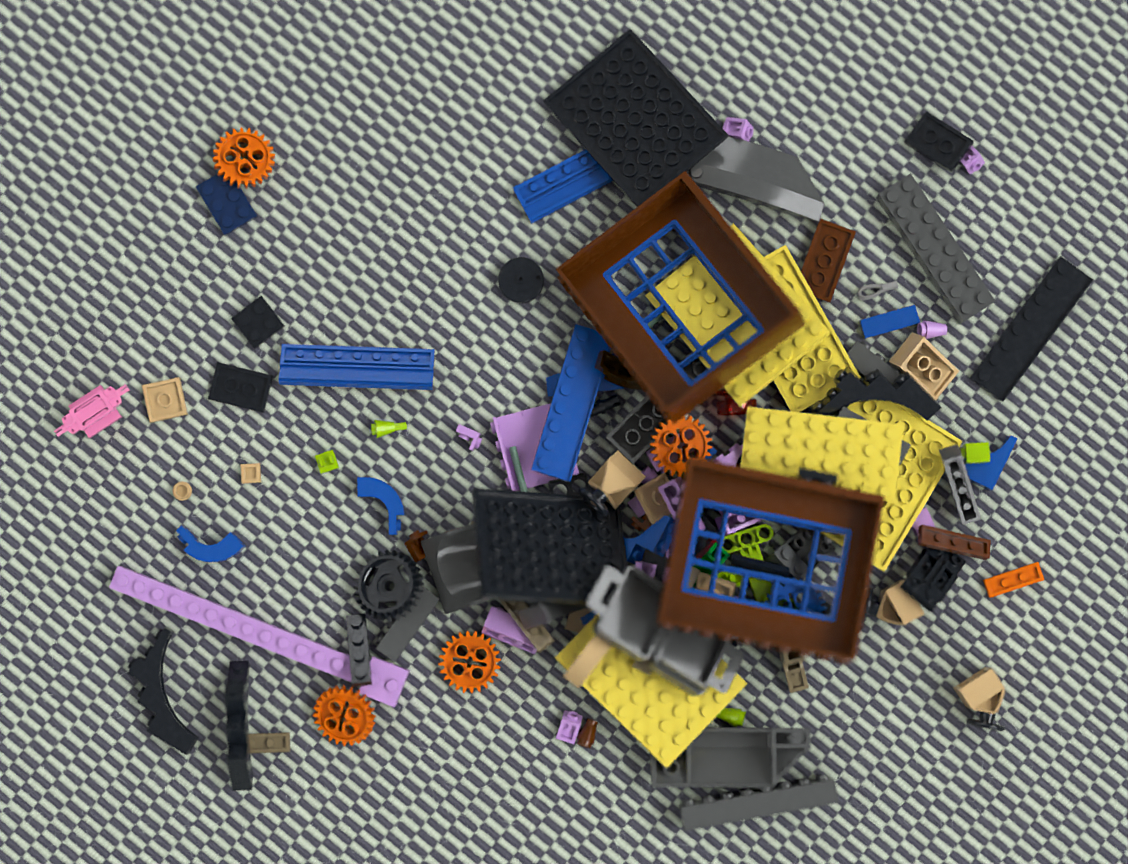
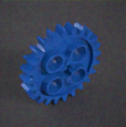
(813, 604)

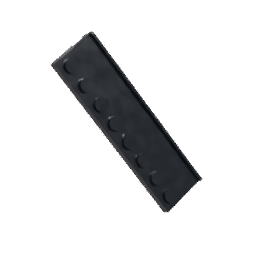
(1031, 329)

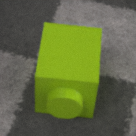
(975, 453)

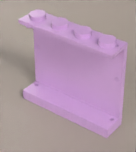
(523, 431)

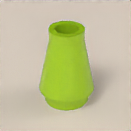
(732, 716)

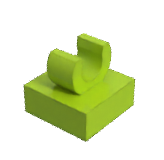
(327, 461)

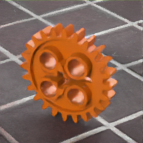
(255, 146)
(664, 449)
(466, 679)
(361, 721)

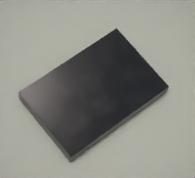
(938, 142)
(240, 387)

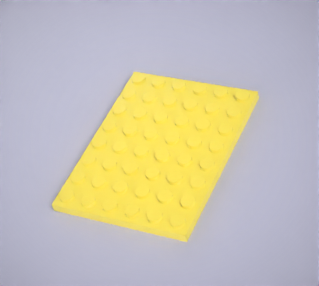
(708, 311)
(916, 474)
(647, 705)

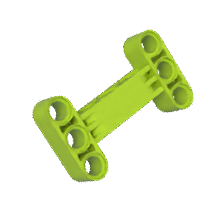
(758, 586)

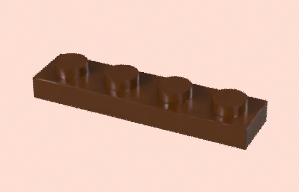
(954, 542)

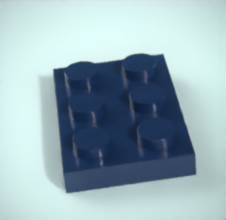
(226, 203)

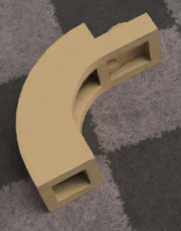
(587, 661)

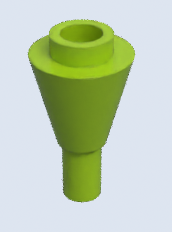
(382, 428)

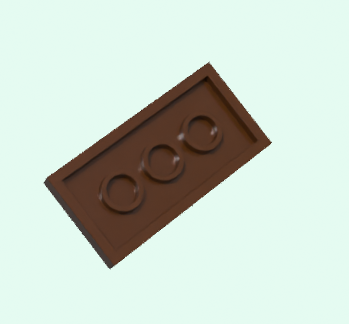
(826, 258)

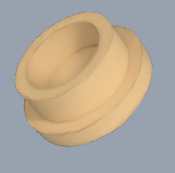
(182, 491)

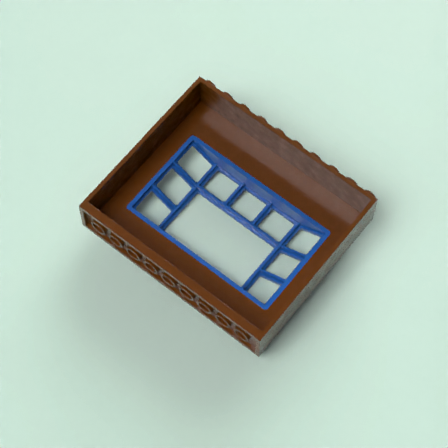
(726, 258)
(785, 502)

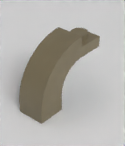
(794, 671)

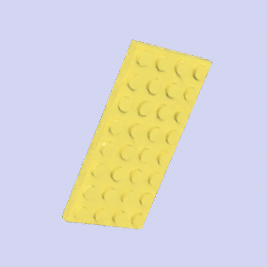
(814, 372)
(857, 450)

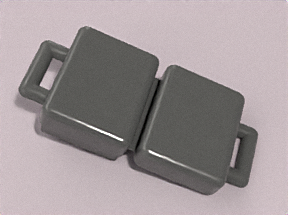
(630, 626)

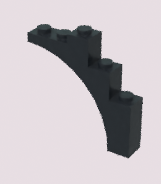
(877, 387)
(150, 672)
(237, 726)

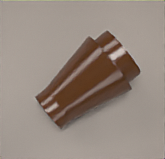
(587, 734)

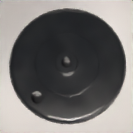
(521, 280)

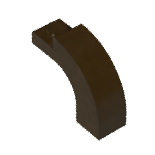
(615, 371)

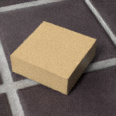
(250, 473)

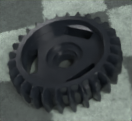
(388, 570)

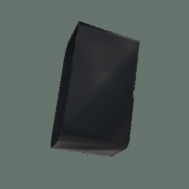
(552, 483)

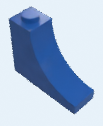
(987, 474)

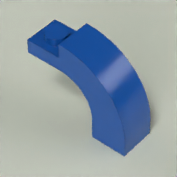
(378, 489)
(222, 551)

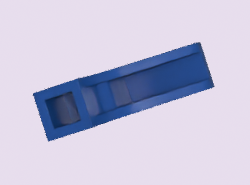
(653, 539)

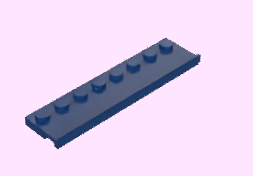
(561, 186)
(356, 367)
(570, 406)

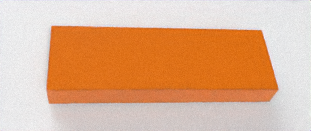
(1013, 579)

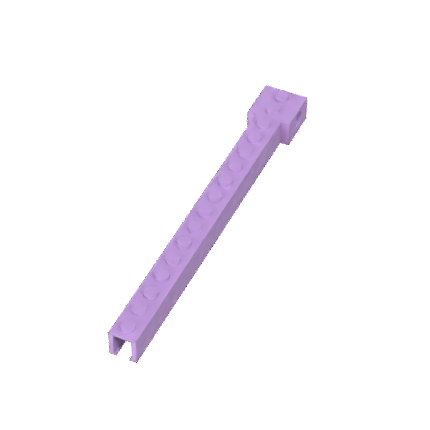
(387, 677)

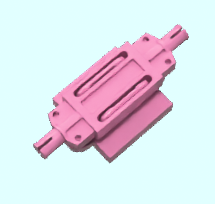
(93, 411)

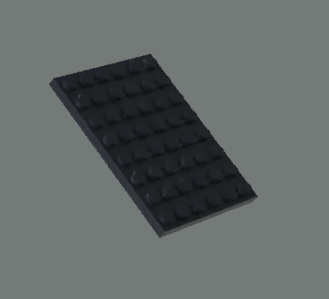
(635, 118)
(544, 546)

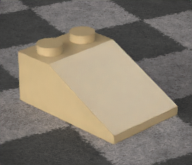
(924, 364)

